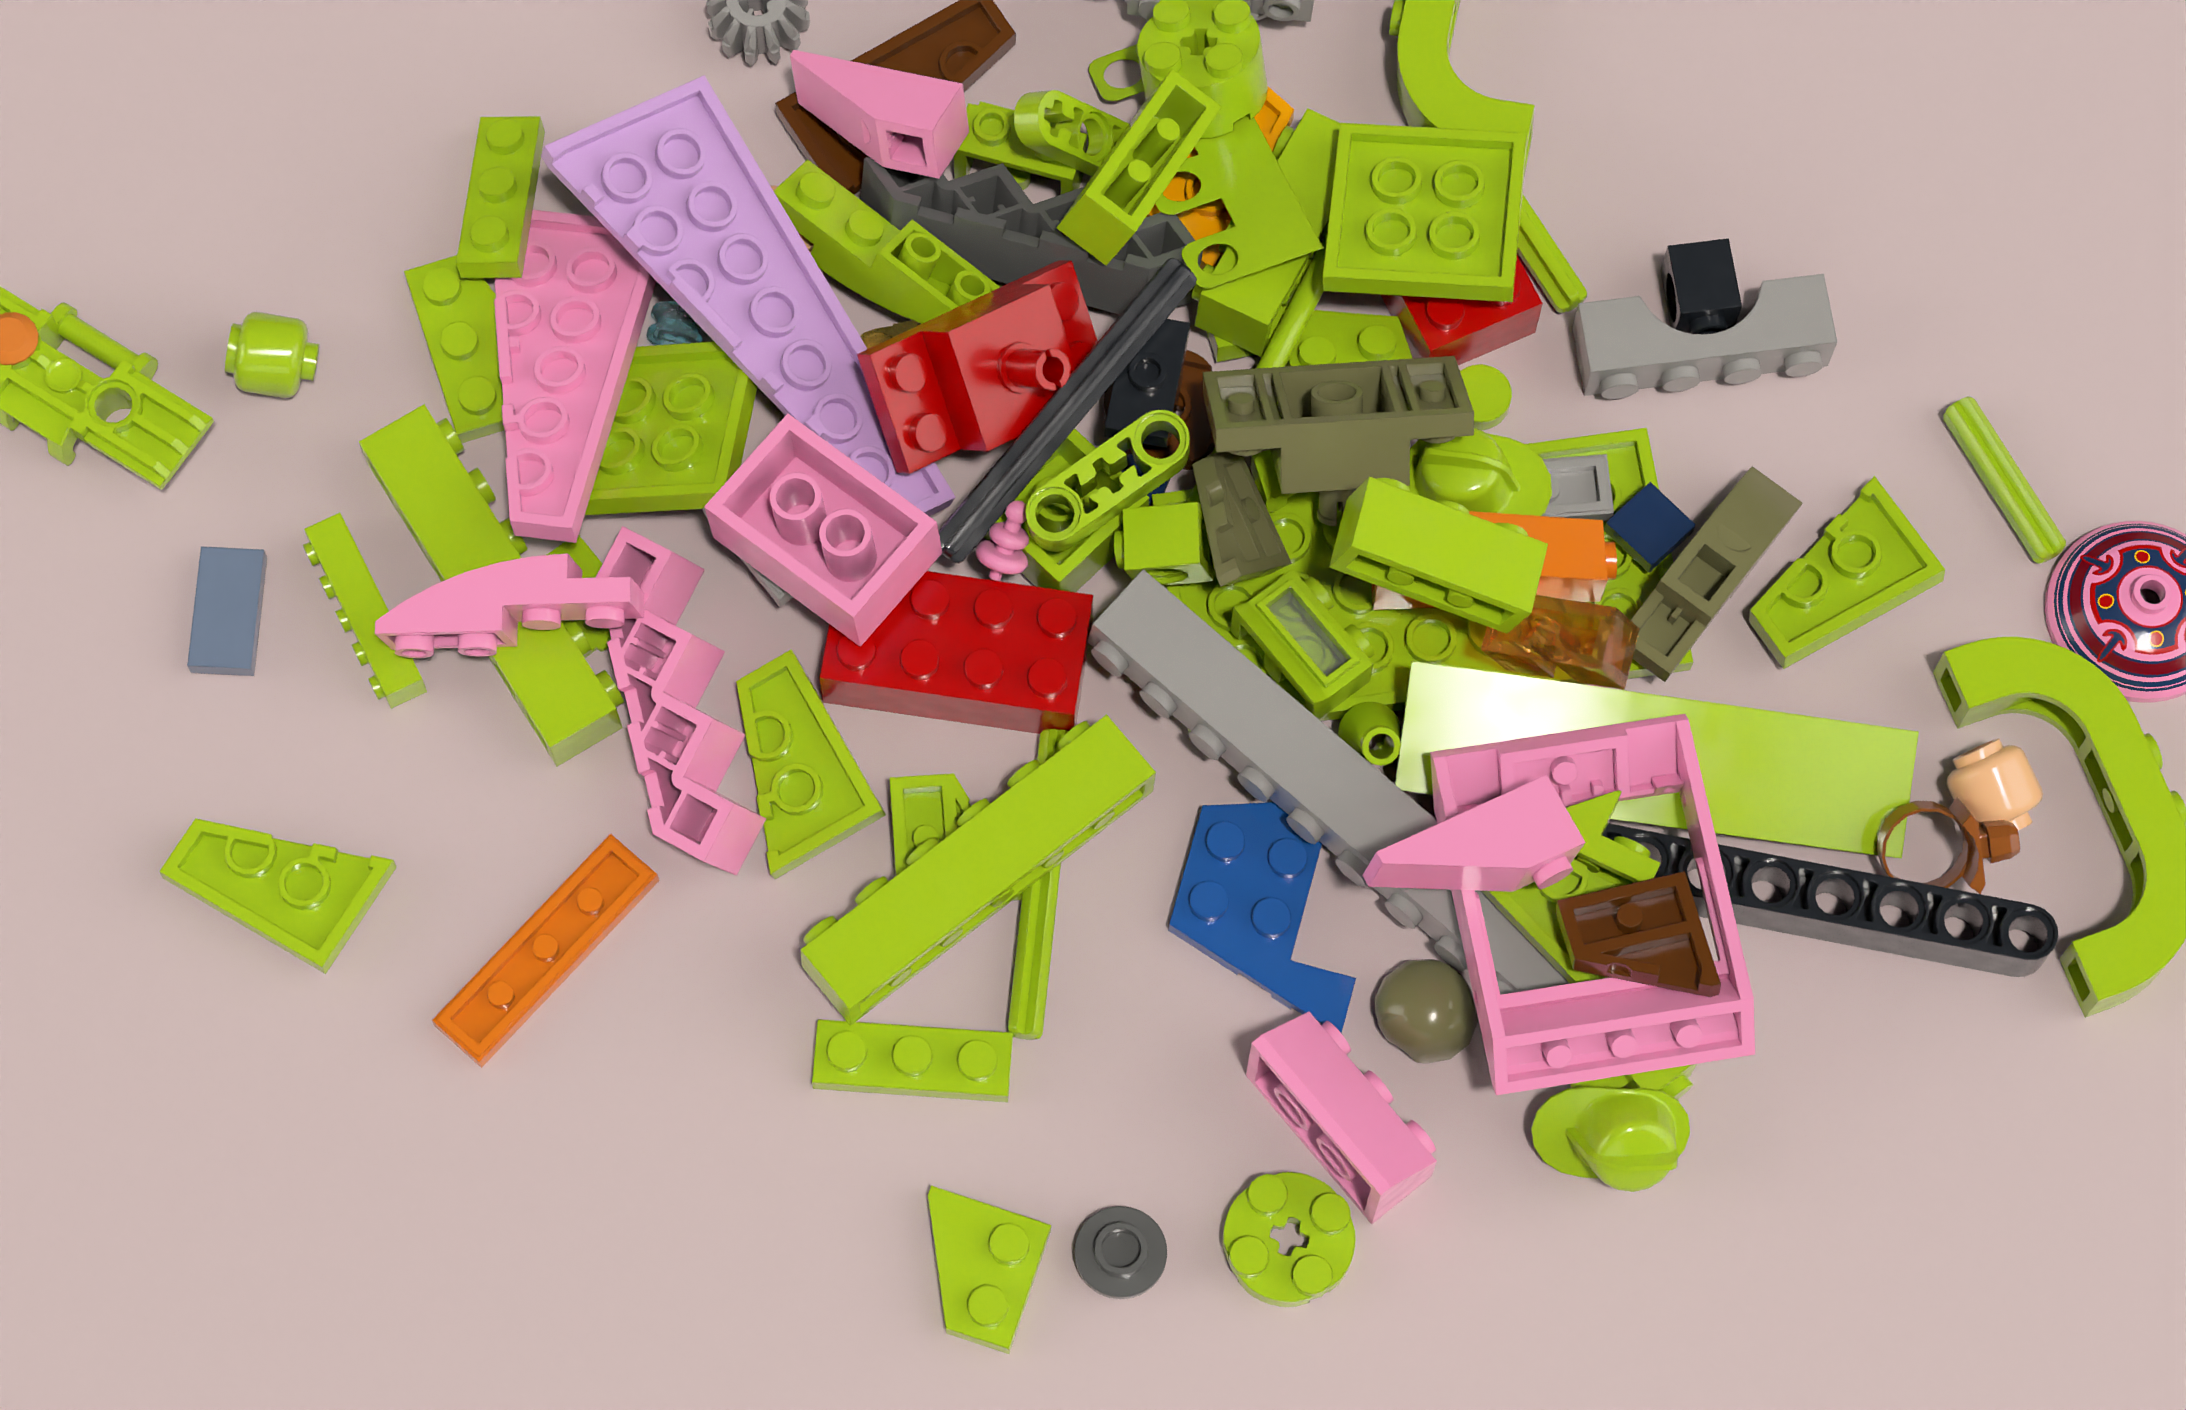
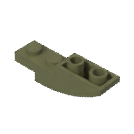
(1710, 571)

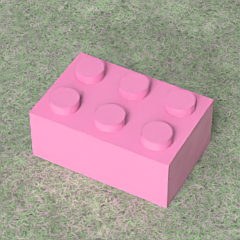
(824, 529)

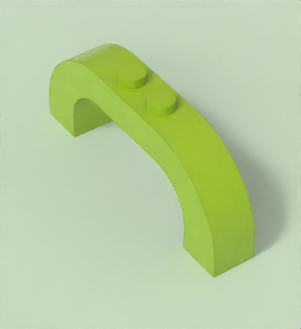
(1429, 86)
(2126, 778)

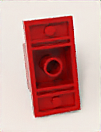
(979, 367)

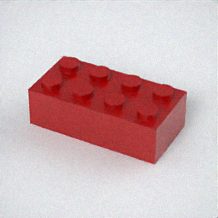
(969, 655)

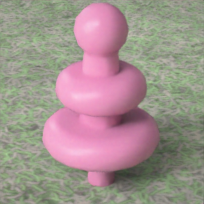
(1004, 550)

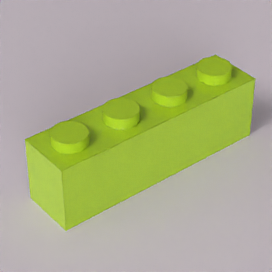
(1253, 305)

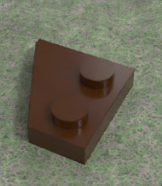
(1641, 935)

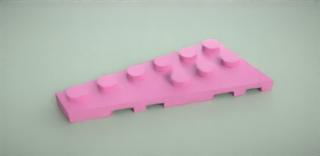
(564, 365)

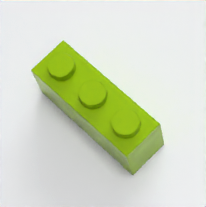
(1139, 167)
(1439, 554)

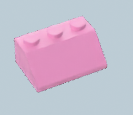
(1341, 1114)

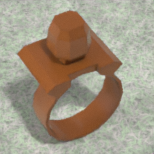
(1993, 841)

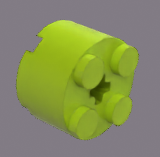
(1213, 48)

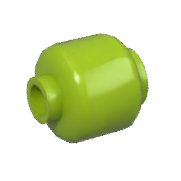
(270, 354)

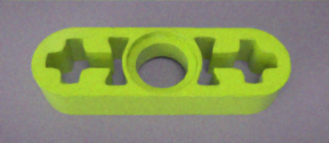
(1063, 143)

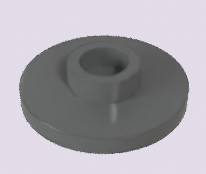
(1120, 1252)

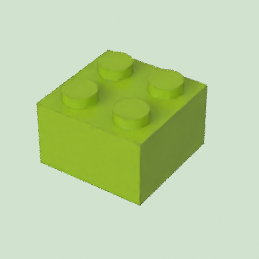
(1073, 567)

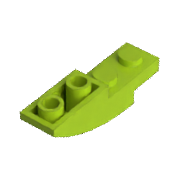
(858, 247)

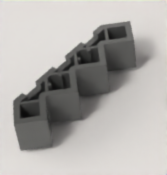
(1008, 236)

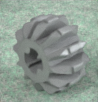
(761, 34)

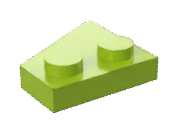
(984, 1266)

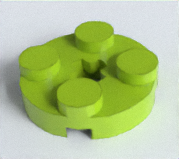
(1321, 1218)

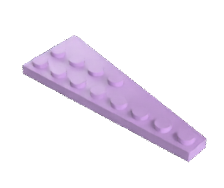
(713, 234)

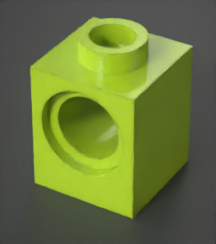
(1166, 543)

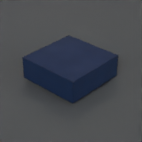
(1649, 527)

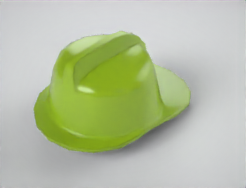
(1482, 474)
(1612, 1134)

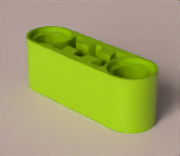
(1112, 459)

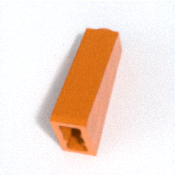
(1574, 565)

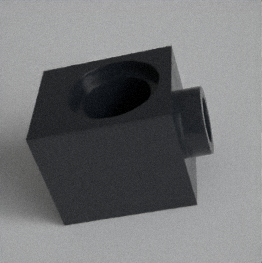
(1701, 287)

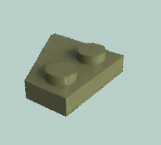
(1237, 520)

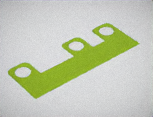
(1246, 178)

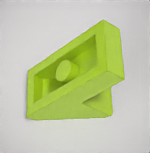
(1617, 860)

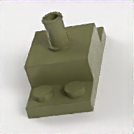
(1337, 420)

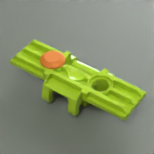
(72, 402)

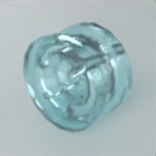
(672, 325)

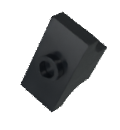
(1150, 381)

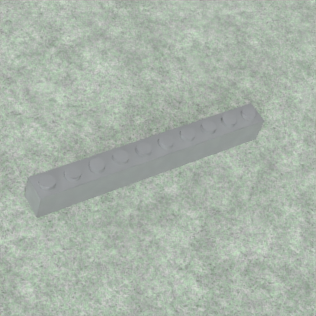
(1293, 761)

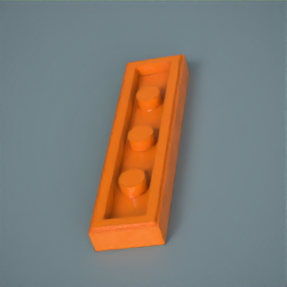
(545, 950)

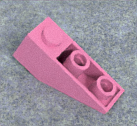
(886, 113)

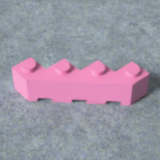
(663, 680)

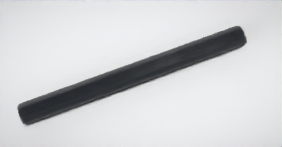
(1065, 409)

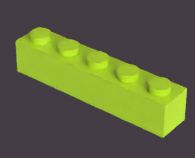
(361, 606)

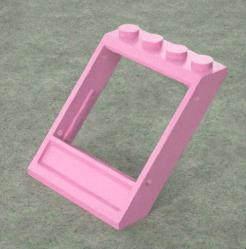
(1604, 1023)

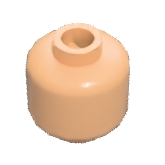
(1996, 783)

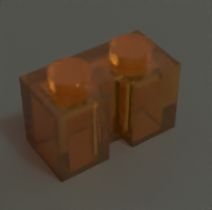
(1581, 638)

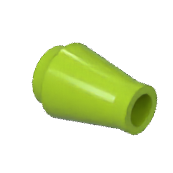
(1365, 722)

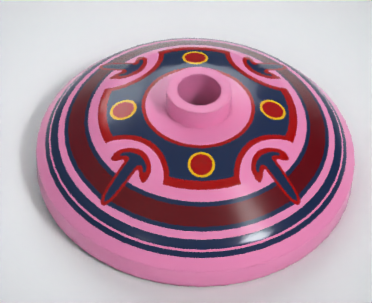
(2100, 614)

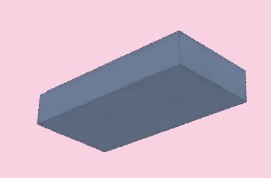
(227, 611)

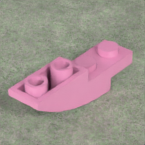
(485, 604)

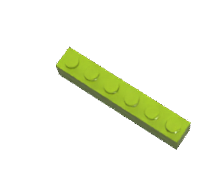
(459, 533)
(976, 868)

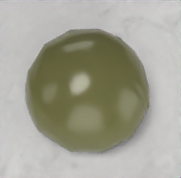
(1426, 1010)

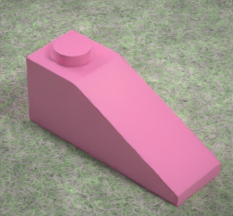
(1488, 848)

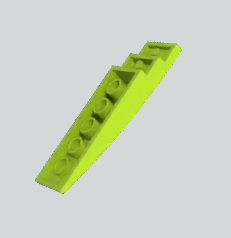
(1759, 767)

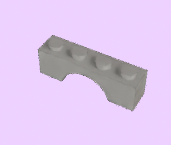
(1630, 349)

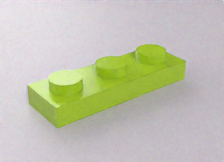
(500, 197)
(912, 1060)

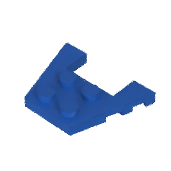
(1247, 901)

